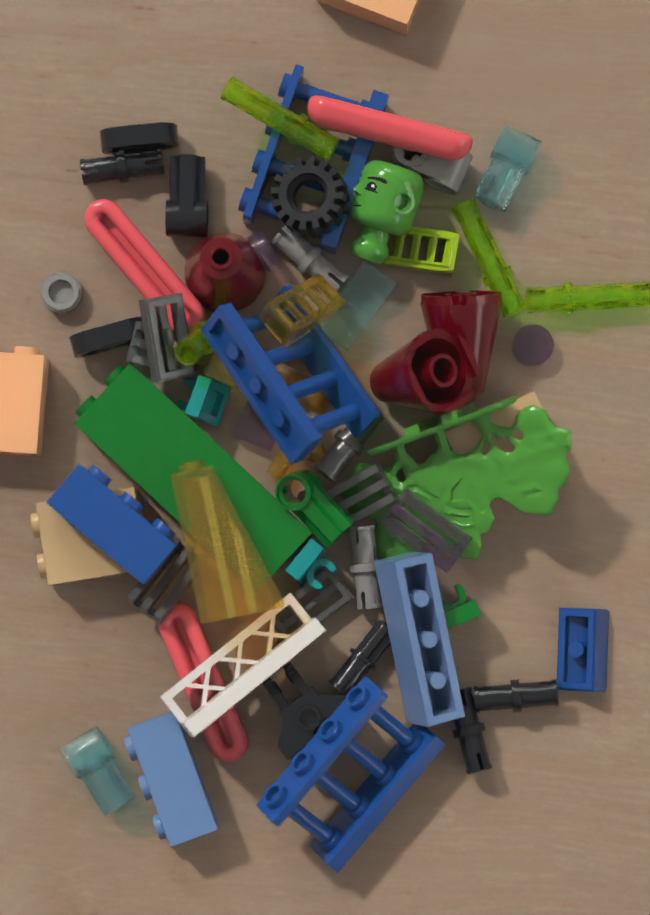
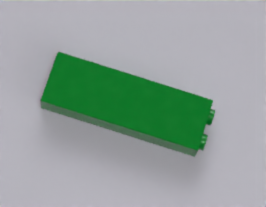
(153, 437)

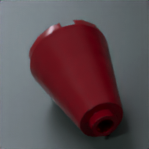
(234, 282)
(471, 316)
(427, 373)

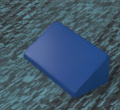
(582, 649)

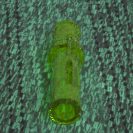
(279, 118)
(495, 271)
(584, 297)

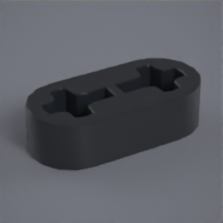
(139, 138)
(104, 338)

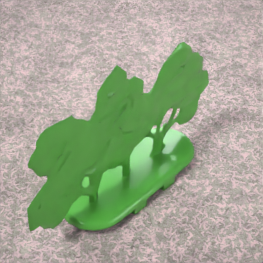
(467, 483)

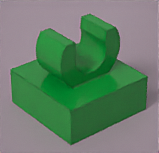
(459, 611)

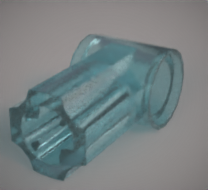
(509, 162)
(93, 762)

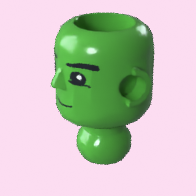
(384, 205)

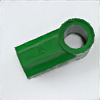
(317, 509)

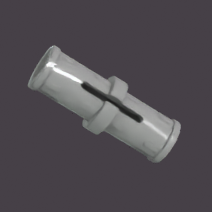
(308, 257)
(363, 566)

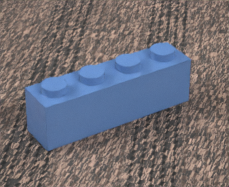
(419, 638)

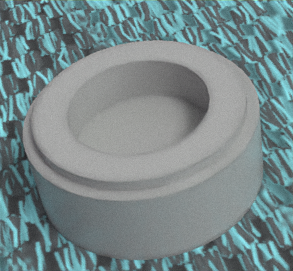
(61, 292)

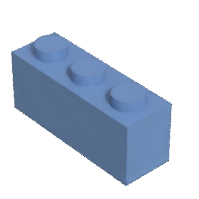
(171, 779)

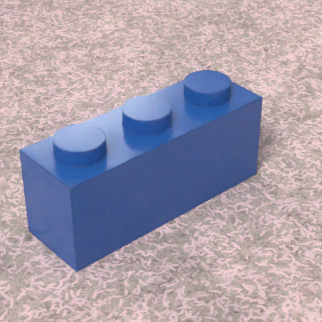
(114, 522)

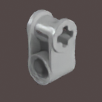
(435, 172)

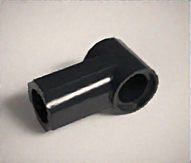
(187, 208)

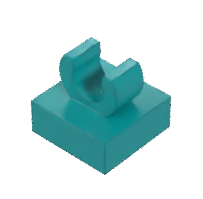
(206, 400)
(308, 562)

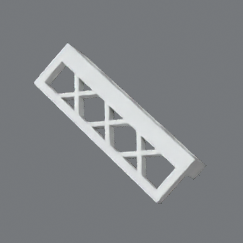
(249, 679)

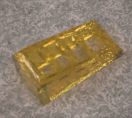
(281, 324)

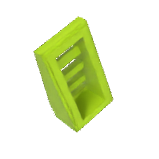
(445, 268)

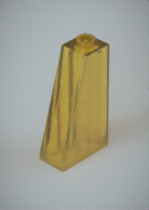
(221, 555)

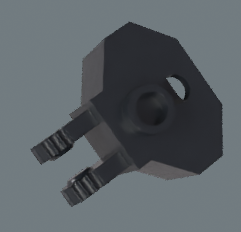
(301, 714)

